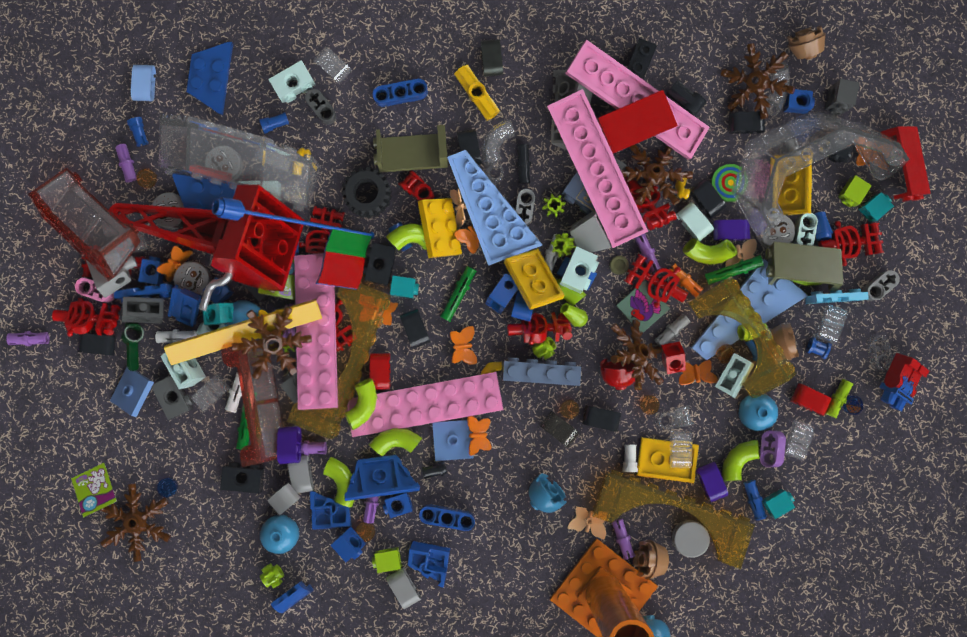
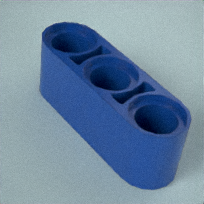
(391, 89)
(437, 519)

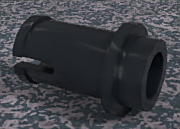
(434, 470)

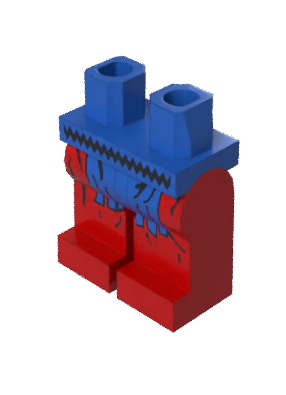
(902, 381)

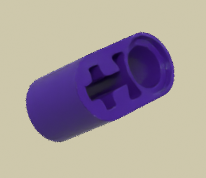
(731, 229)
(289, 445)
(712, 482)

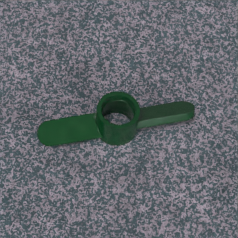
(132, 345)

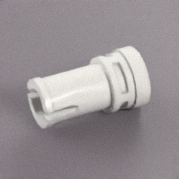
(630, 463)

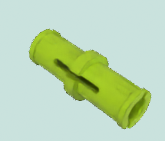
(839, 398)

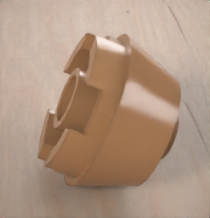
(807, 43)
(786, 340)
(651, 559)

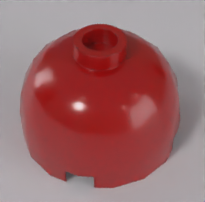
(617, 375)

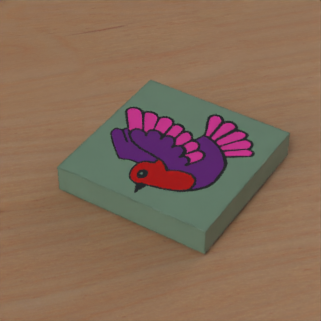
(641, 307)

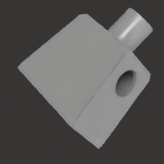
(590, 234)
(122, 278)

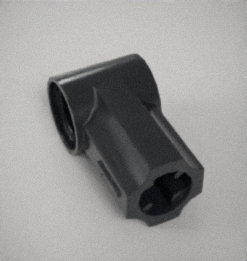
(686, 99)

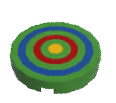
(723, 181)

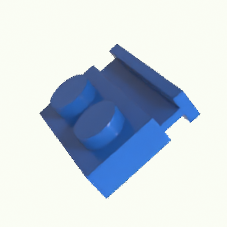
(184, 305)

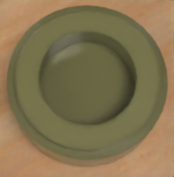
(619, 265)

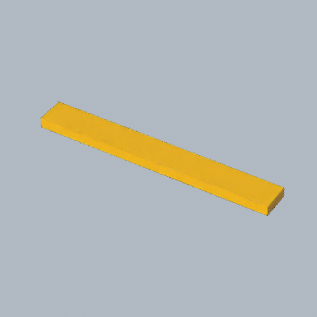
(224, 337)

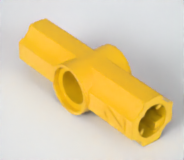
(484, 101)

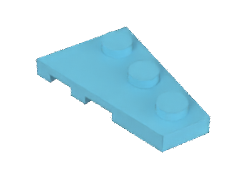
(838, 296)

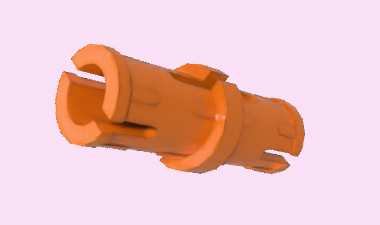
(687, 281)

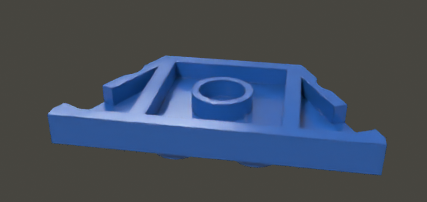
(210, 76)
(200, 193)
(379, 478)

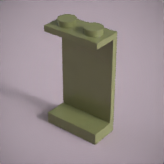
(411, 152)
(804, 264)

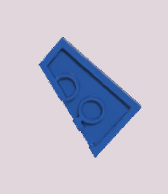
(162, 291)

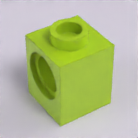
(854, 191)
(387, 560)

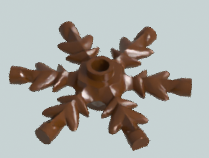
(763, 83)
(655, 174)
(275, 348)
(636, 354)
(140, 519)

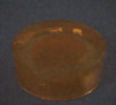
(146, 178)
(725, 353)
(649, 404)
(569, 409)
(365, 531)

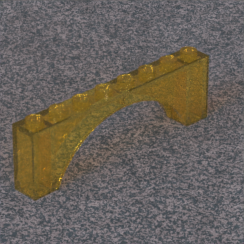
(365, 312)
(727, 532)

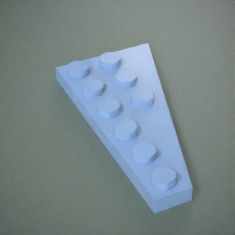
(494, 219)
(765, 300)

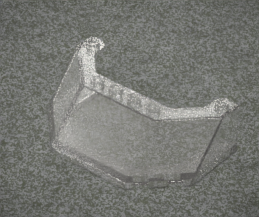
(796, 146)
(236, 159)

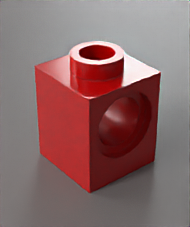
(673, 357)

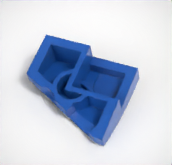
(328, 513)
(429, 560)
(291, 597)

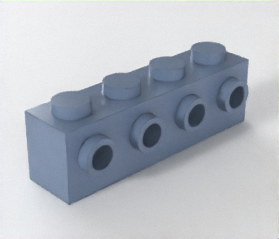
(541, 373)

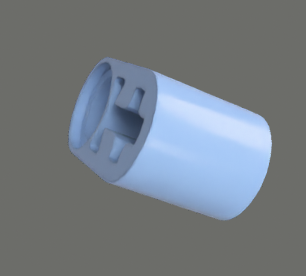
(143, 82)

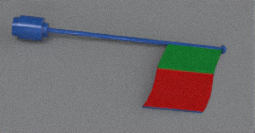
(343, 252)

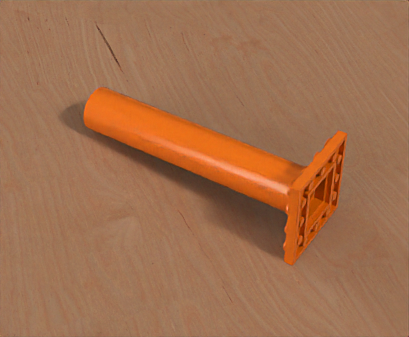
(605, 594)

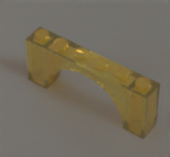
(772, 365)

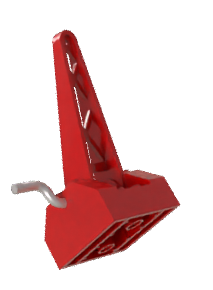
(257, 266)

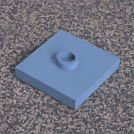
(131, 392)
(451, 440)

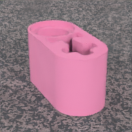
(92, 292)

